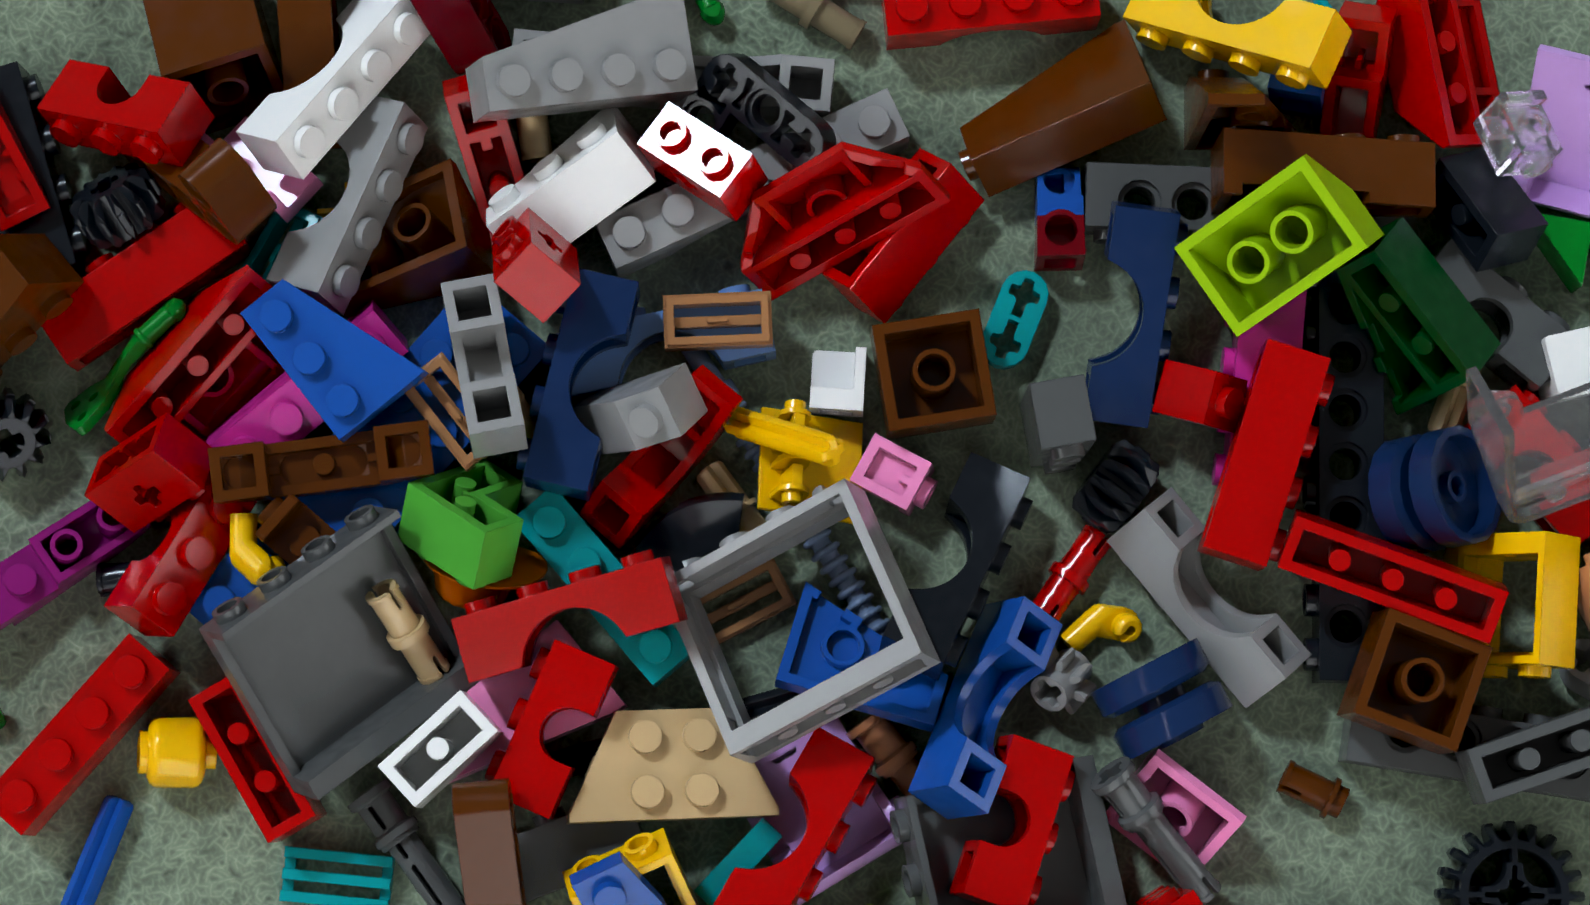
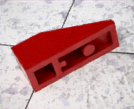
(485, 146)

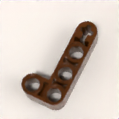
(306, 39)
(216, 188)
(488, 843)

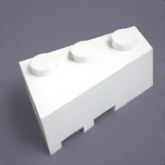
(580, 179)

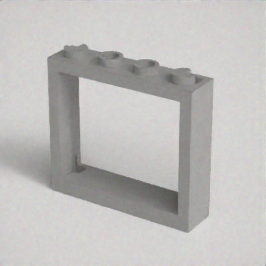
(841, 693)

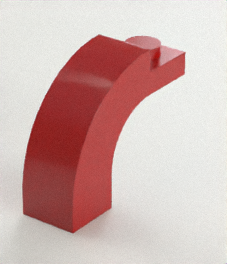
(652, 474)

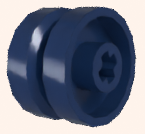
(1432, 491)
(1162, 701)

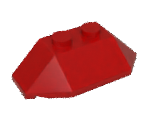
(1441, 68)
(831, 213)
(201, 364)

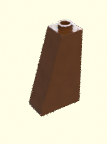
(1063, 113)

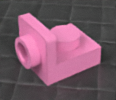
(895, 475)

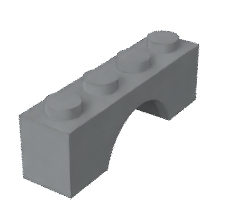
(333, 253)
(1242, 648)

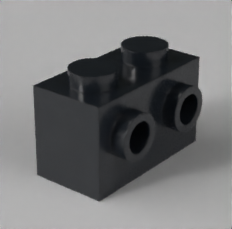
(1485, 213)

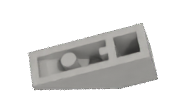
(642, 410)

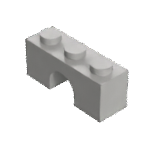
(484, 366)

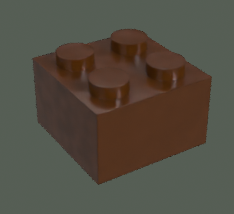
(933, 374)
(1414, 681)

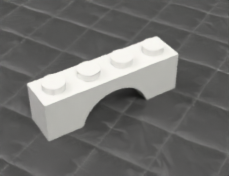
(303, 123)

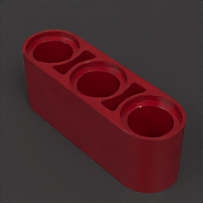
(463, 29)

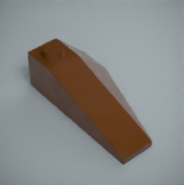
(1229, 102)
(426, 241)

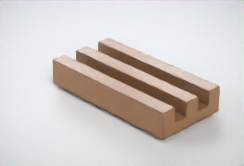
(717, 342)
(431, 367)
(777, 583)

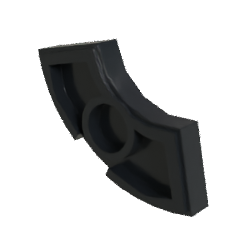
(693, 527)

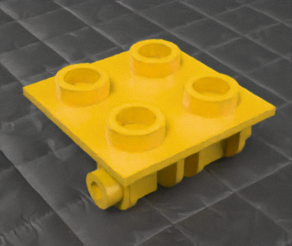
(791, 479)

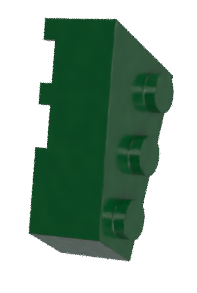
(1415, 317)

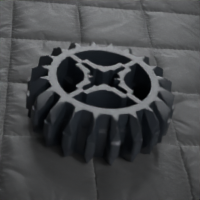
(1509, 868)

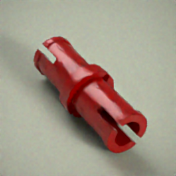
(1072, 572)

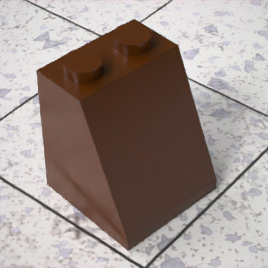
(219, 50)

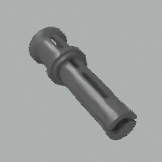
(1142, 813)
(398, 835)

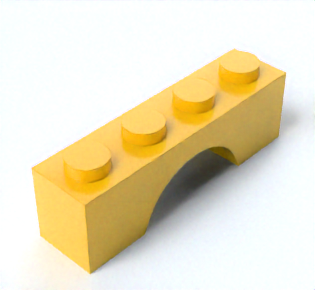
(1293, 42)

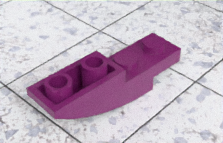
(59, 560)

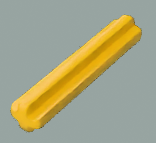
(785, 437)

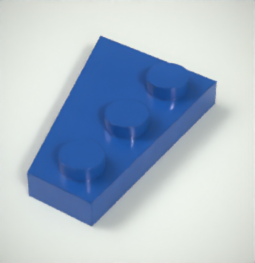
(329, 359)
(831, 640)

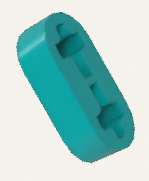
(1025, 325)
(743, 855)

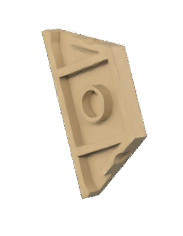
(668, 770)

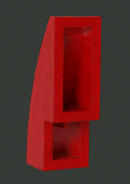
(1359, 82)

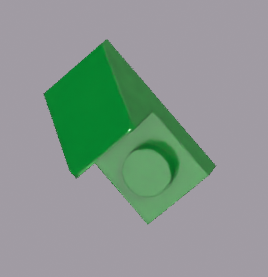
(1566, 248)

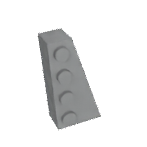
(599, 63)

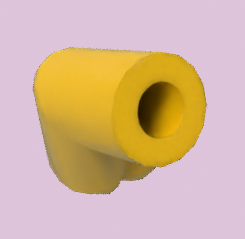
(244, 550)
(1102, 622)

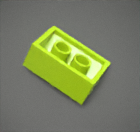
(1278, 242)

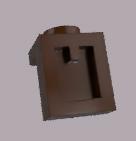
(289, 527)

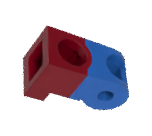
(1059, 221)

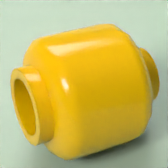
(174, 752)

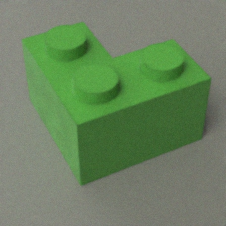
(465, 522)

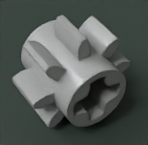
(1064, 681)

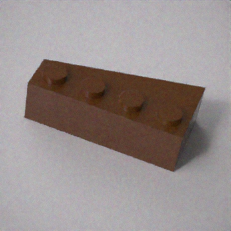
(1386, 174)
(33, 289)

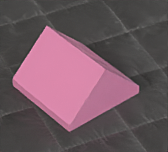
(1190, 806)

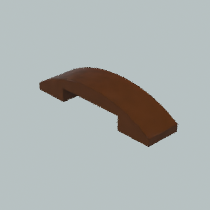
(321, 464)

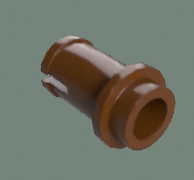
(1313, 789)

